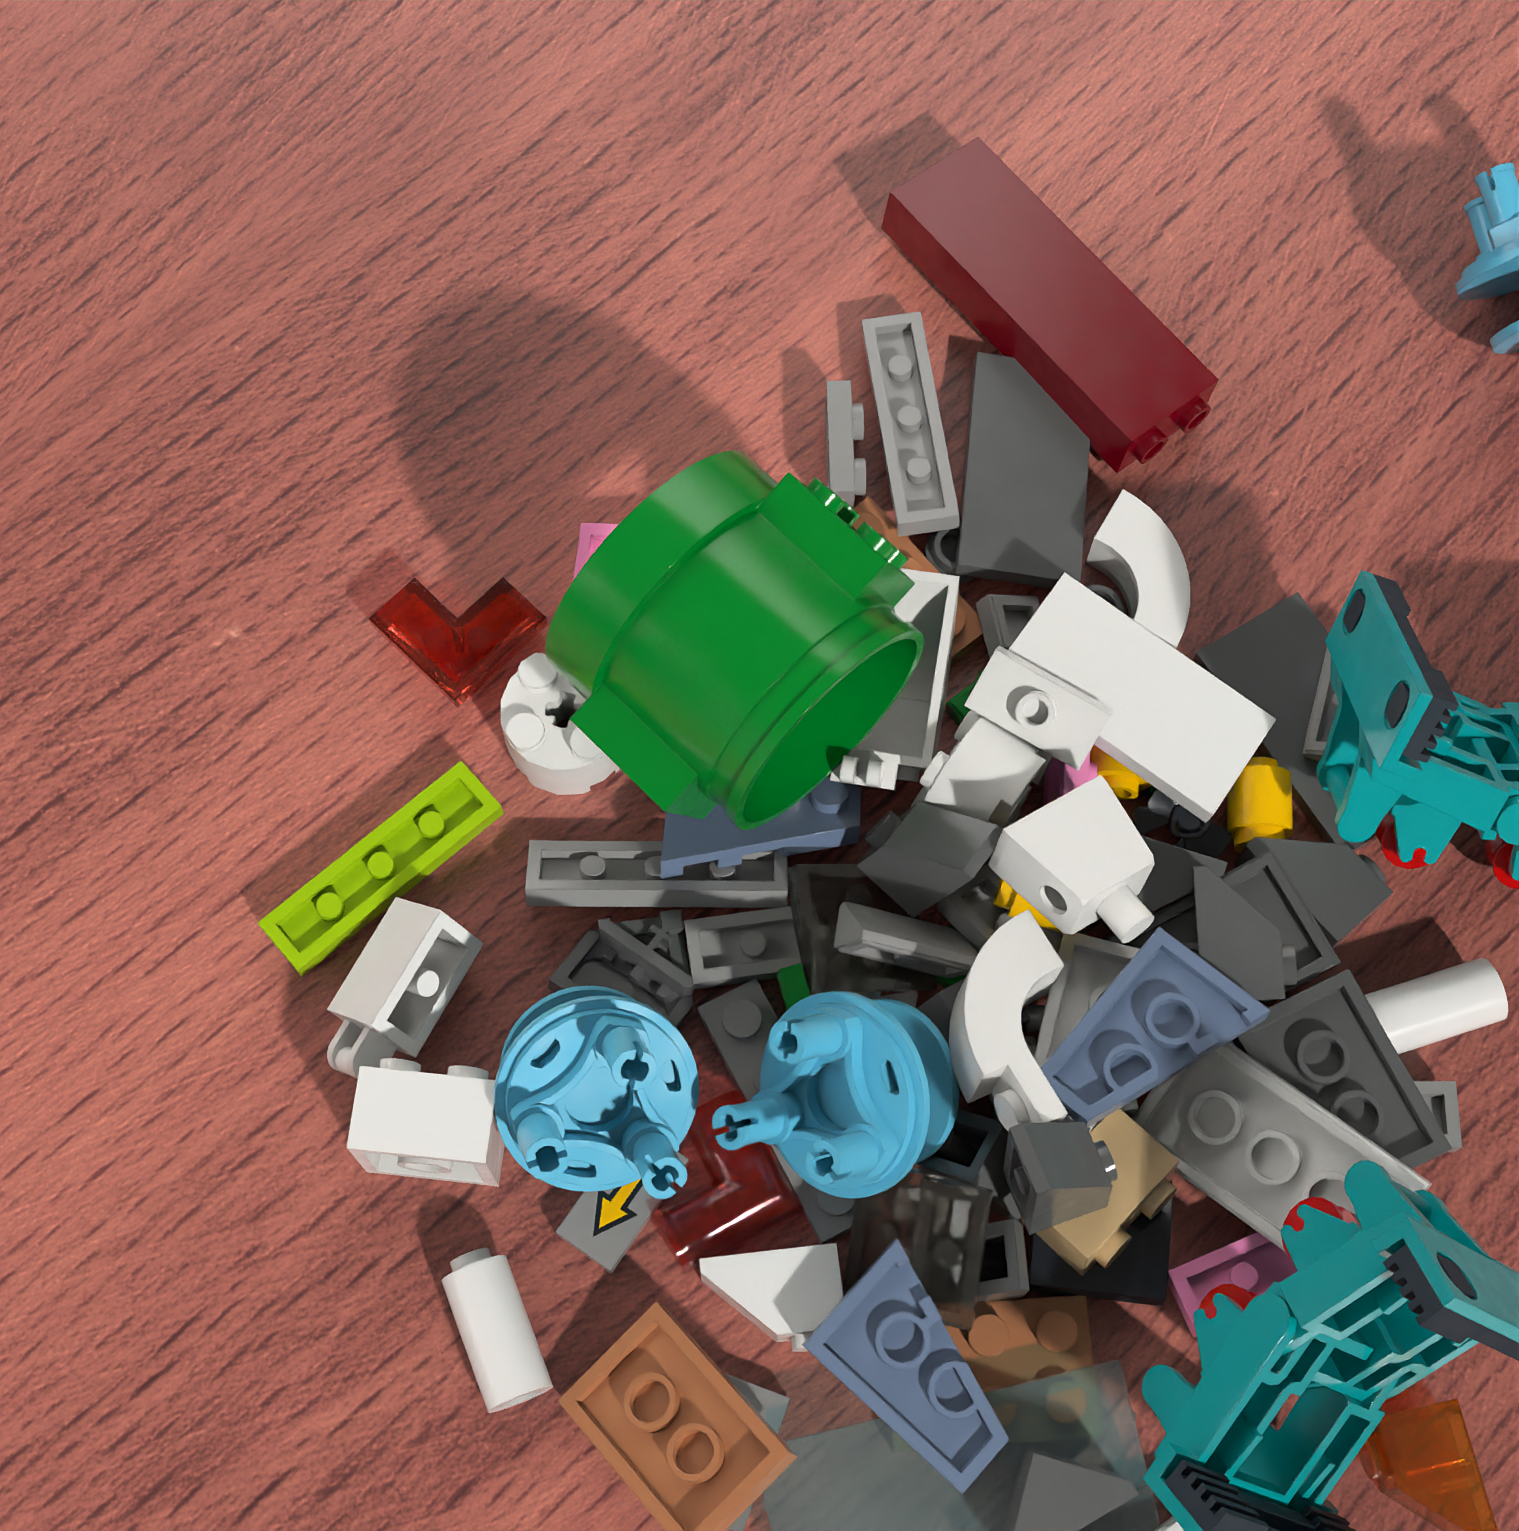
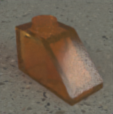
(1430, 1467)

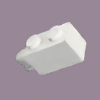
(399, 986)

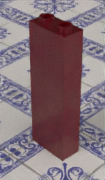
(1049, 304)

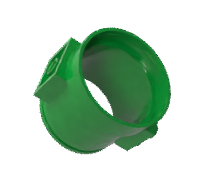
(735, 639)

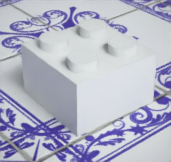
(426, 1123)

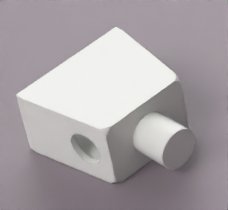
(1079, 862)

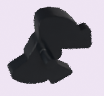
(1193, 832)

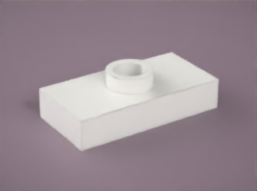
(1038, 707)

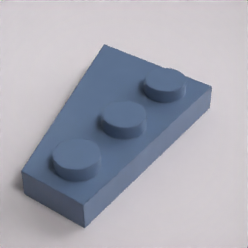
(817, 822)
(1146, 1028)
(906, 1368)

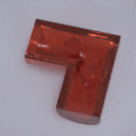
(464, 650)
(741, 1201)

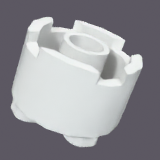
(549, 756)
(984, 773)

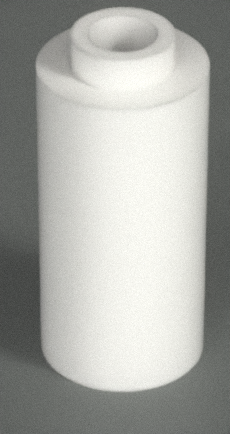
(1440, 1004)
(495, 1330)

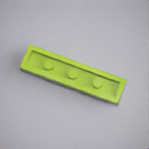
(381, 868)

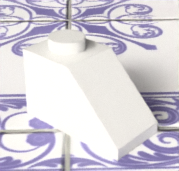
(779, 1289)

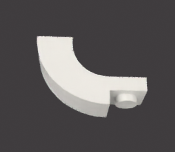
(1145, 565)
(986, 1024)

